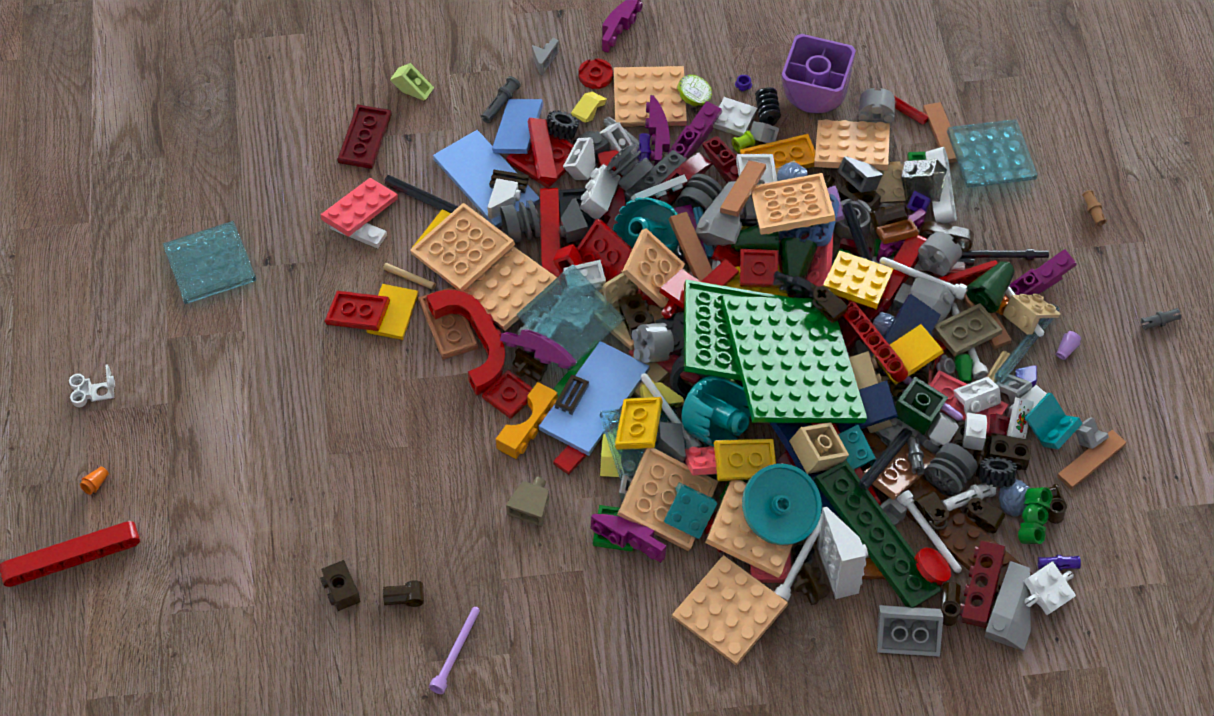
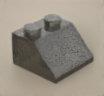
(924, 177)

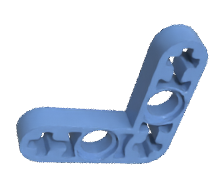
(815, 232)

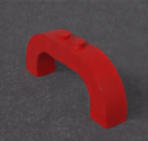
(461, 303)

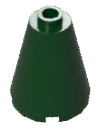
(752, 239)
(797, 256)
(991, 286)

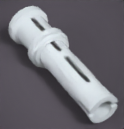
(980, 491)

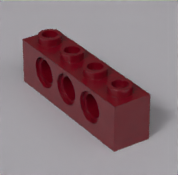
(980, 614)

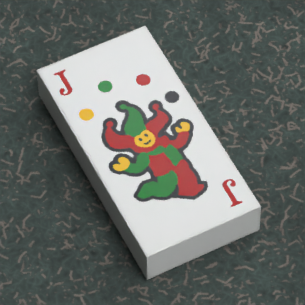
(1018, 425)

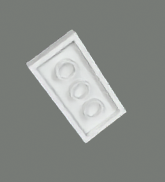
(767, 177)

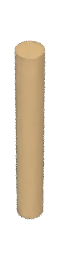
(409, 276)

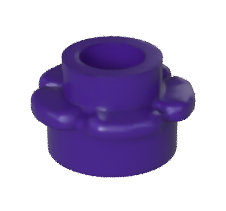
(743, 82)

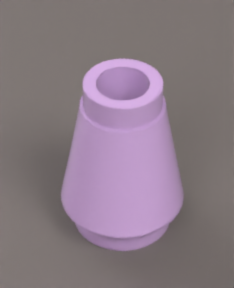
(1068, 344)

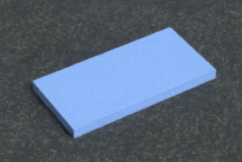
(470, 167)
(611, 380)

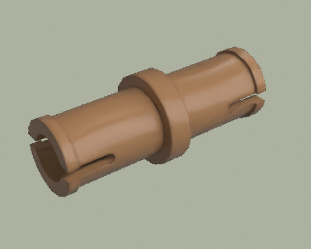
(1094, 208)

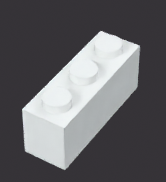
(599, 192)

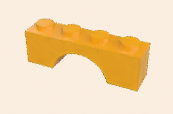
(515, 438)

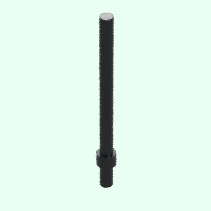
(1028, 254)

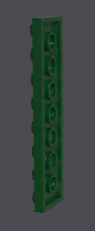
(877, 532)

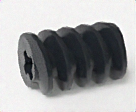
(768, 105)

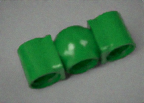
(1035, 515)

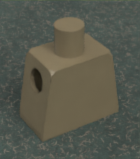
(529, 502)

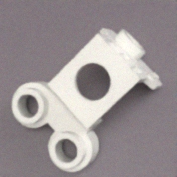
(89, 391)

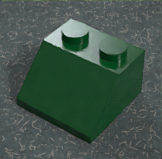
(919, 405)

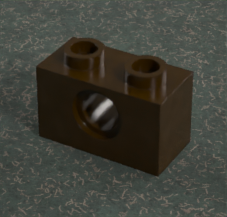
(339, 575)

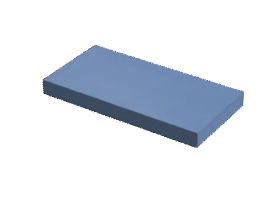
(513, 132)

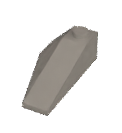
(717, 227)
(934, 295)
(1011, 617)

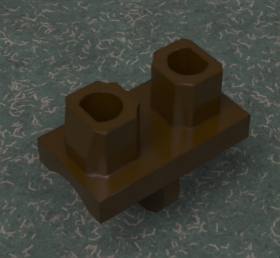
(526, 364)
(808, 583)

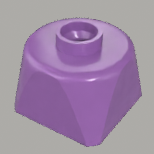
(817, 73)

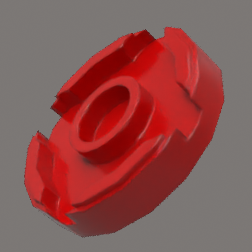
(595, 73)
(933, 566)

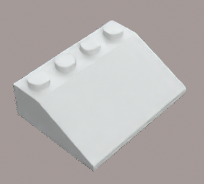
(841, 555)

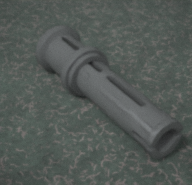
(503, 95)

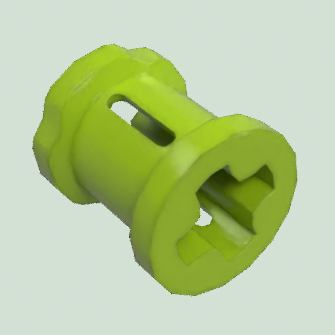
(743, 141)

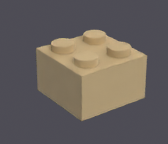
(818, 447)

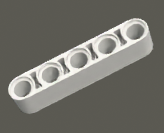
(945, 209)

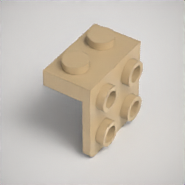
(890, 185)
(618, 288)
(1027, 310)

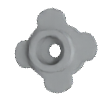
(946, 365)

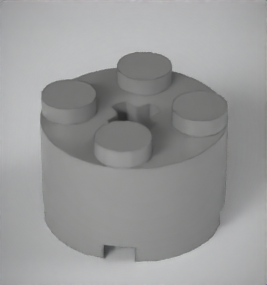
(877, 106)
(862, 212)
(939, 253)
(652, 342)

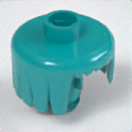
(644, 214)
(715, 410)

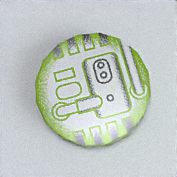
(694, 90)

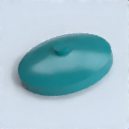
(781, 504)

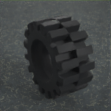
(562, 125)
(997, 472)

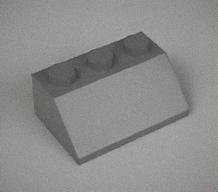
(909, 630)

